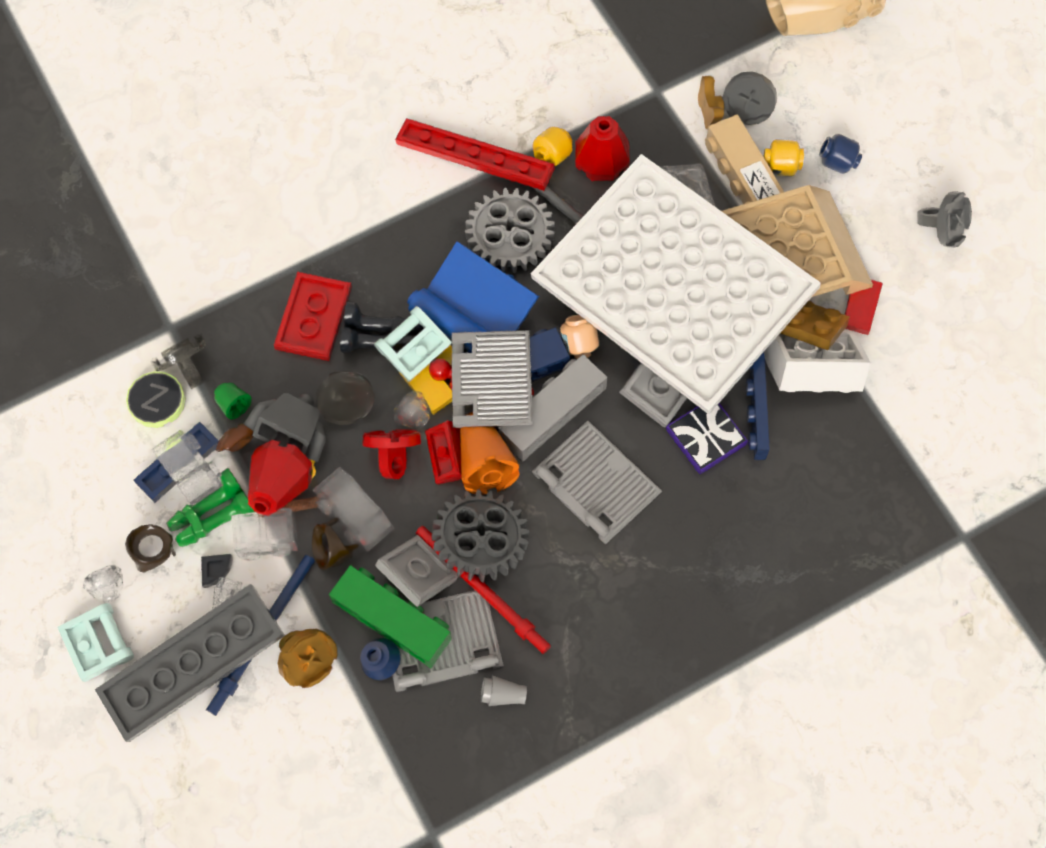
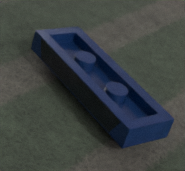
(156, 481)

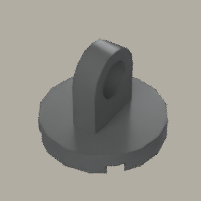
(750, 97)
(949, 219)

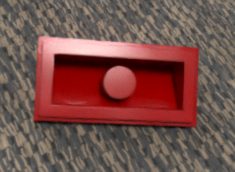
(445, 452)

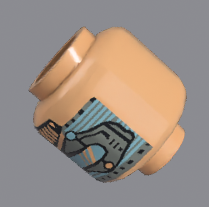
(579, 336)

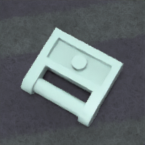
(419, 350)
(86, 647)

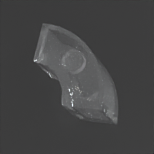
(187, 467)
(356, 512)

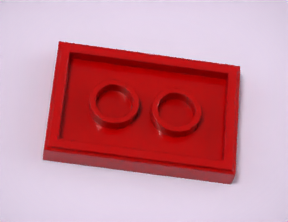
(313, 316)

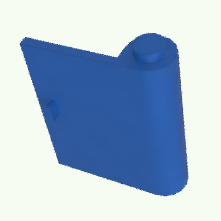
(473, 296)

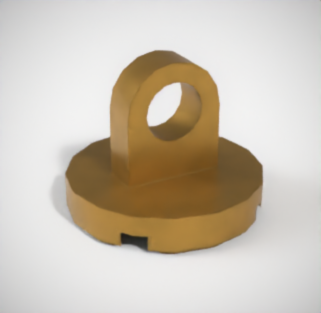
(306, 657)

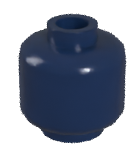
(840, 153)

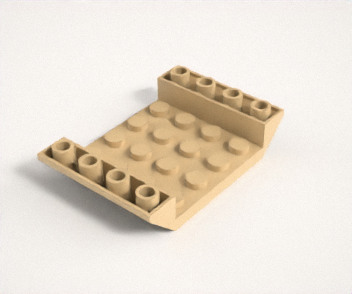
(809, 233)

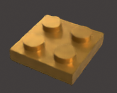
(817, 325)

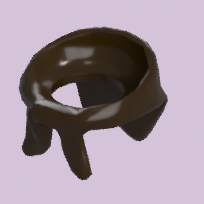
(337, 553)
(142, 562)

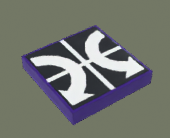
(706, 437)

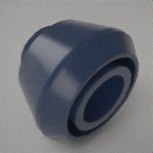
(380, 658)

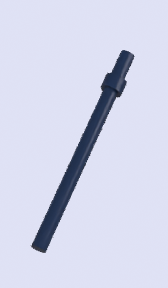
(228, 684)

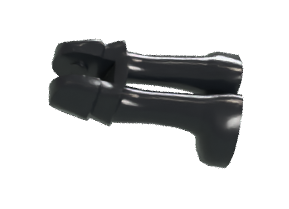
(356, 321)

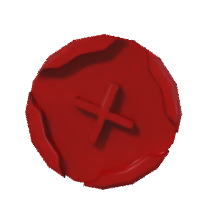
(392, 449)

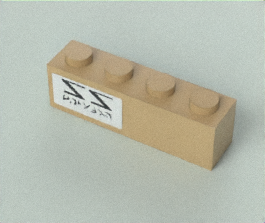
(741, 160)

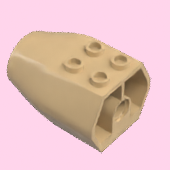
(820, 16)

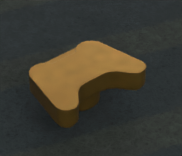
(711, 105)

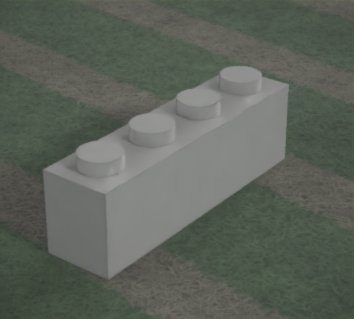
(556, 406)

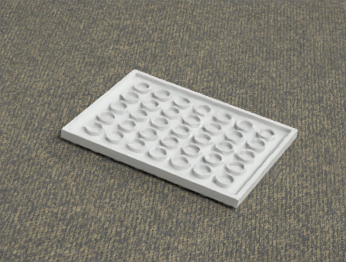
(675, 282)

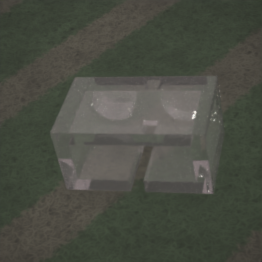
(266, 536)

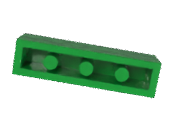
(391, 616)

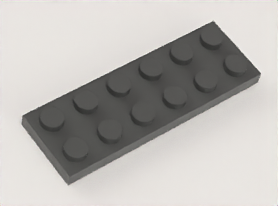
(189, 663)

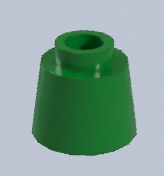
(232, 400)

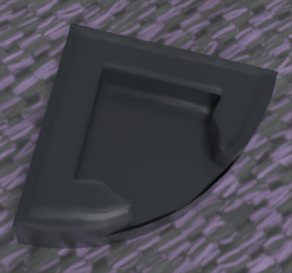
(215, 567)

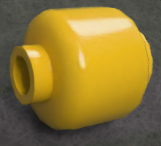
(553, 145)
(784, 157)

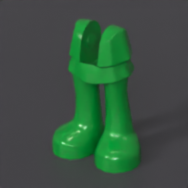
(192, 514)

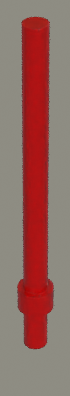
(523, 627)

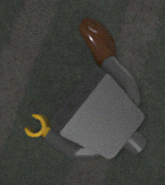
(283, 420)

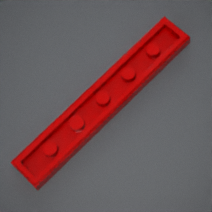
(475, 154)

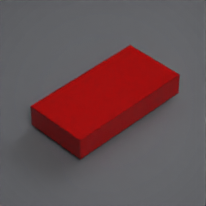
(862, 308)

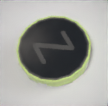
(155, 399)

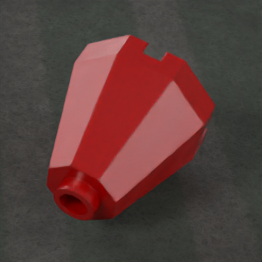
(602, 150)
(277, 476)

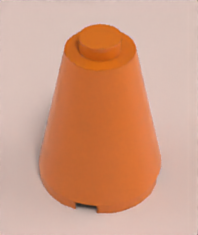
(486, 460)

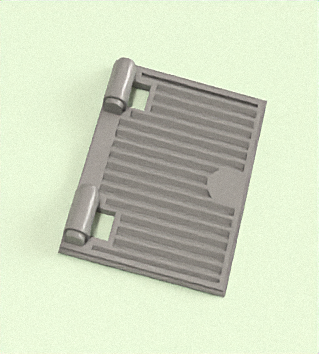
(492, 379)
(597, 481)
(470, 631)

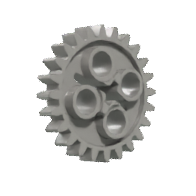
(513, 208)

